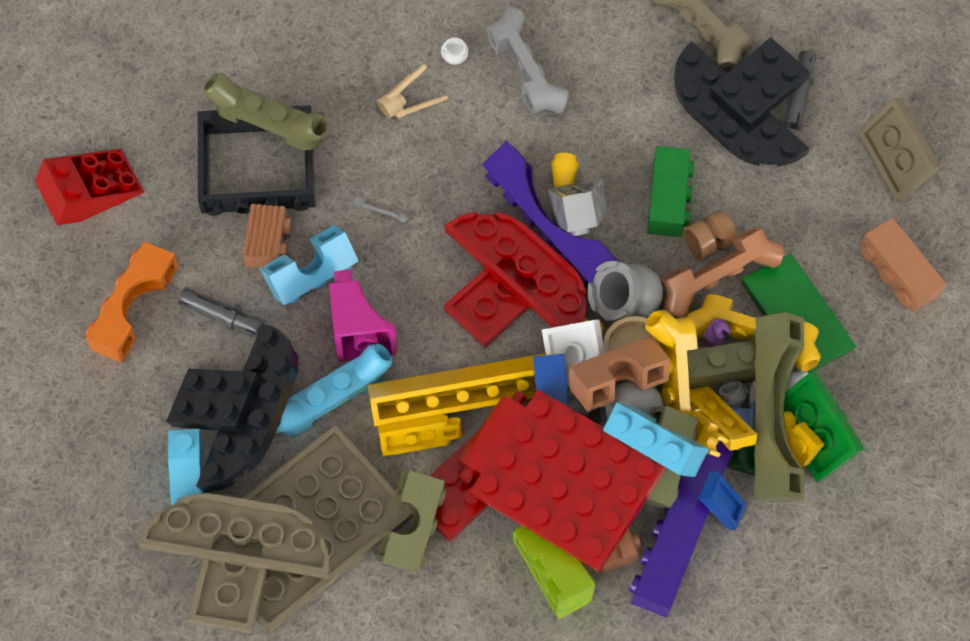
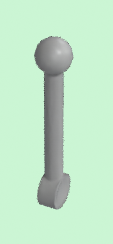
(359, 203)

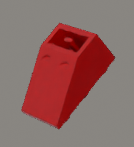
(86, 184)

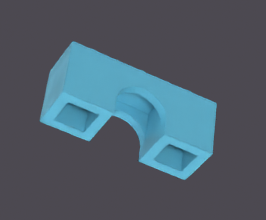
(331, 254)
(655, 441)

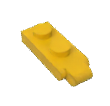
(418, 434)

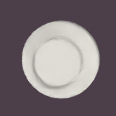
(454, 51)

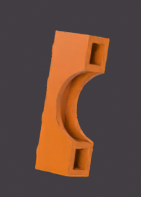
(148, 270)

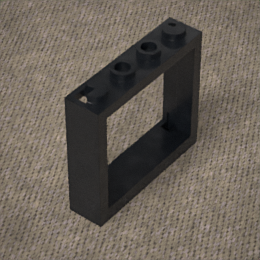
(241, 202)

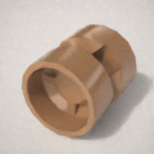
(708, 236)

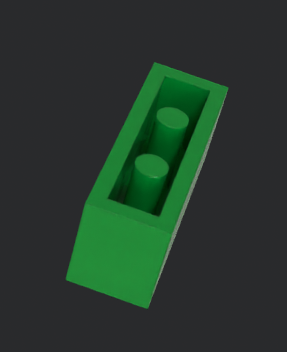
(670, 191)

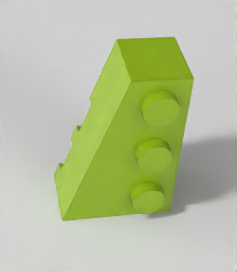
(557, 573)

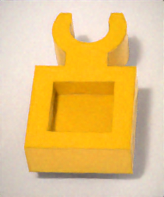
(707, 433)
(802, 440)

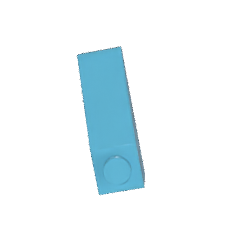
(185, 462)

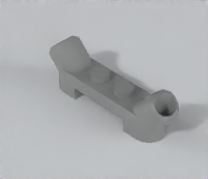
(535, 91)

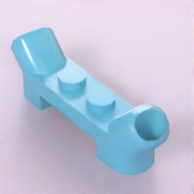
(334, 390)

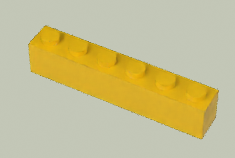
(450, 390)

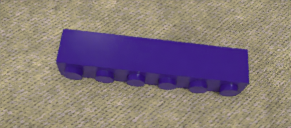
(675, 539)

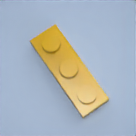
(730, 423)

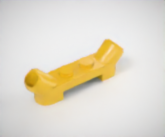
(744, 326)
(675, 339)

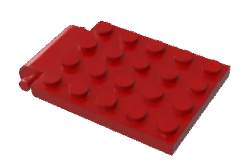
(559, 475)

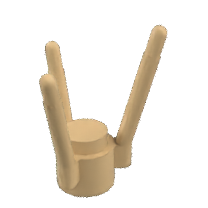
(393, 101)

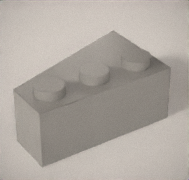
(578, 206)

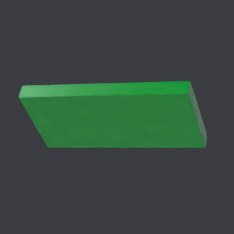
(791, 291)

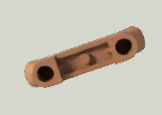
(750, 246)

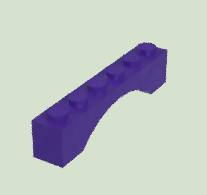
(515, 175)

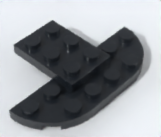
(739, 102)
(239, 406)

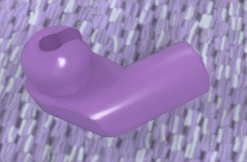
(714, 332)

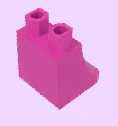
(355, 320)

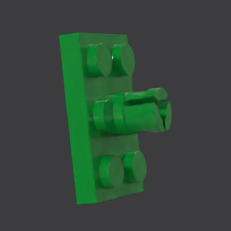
(815, 406)

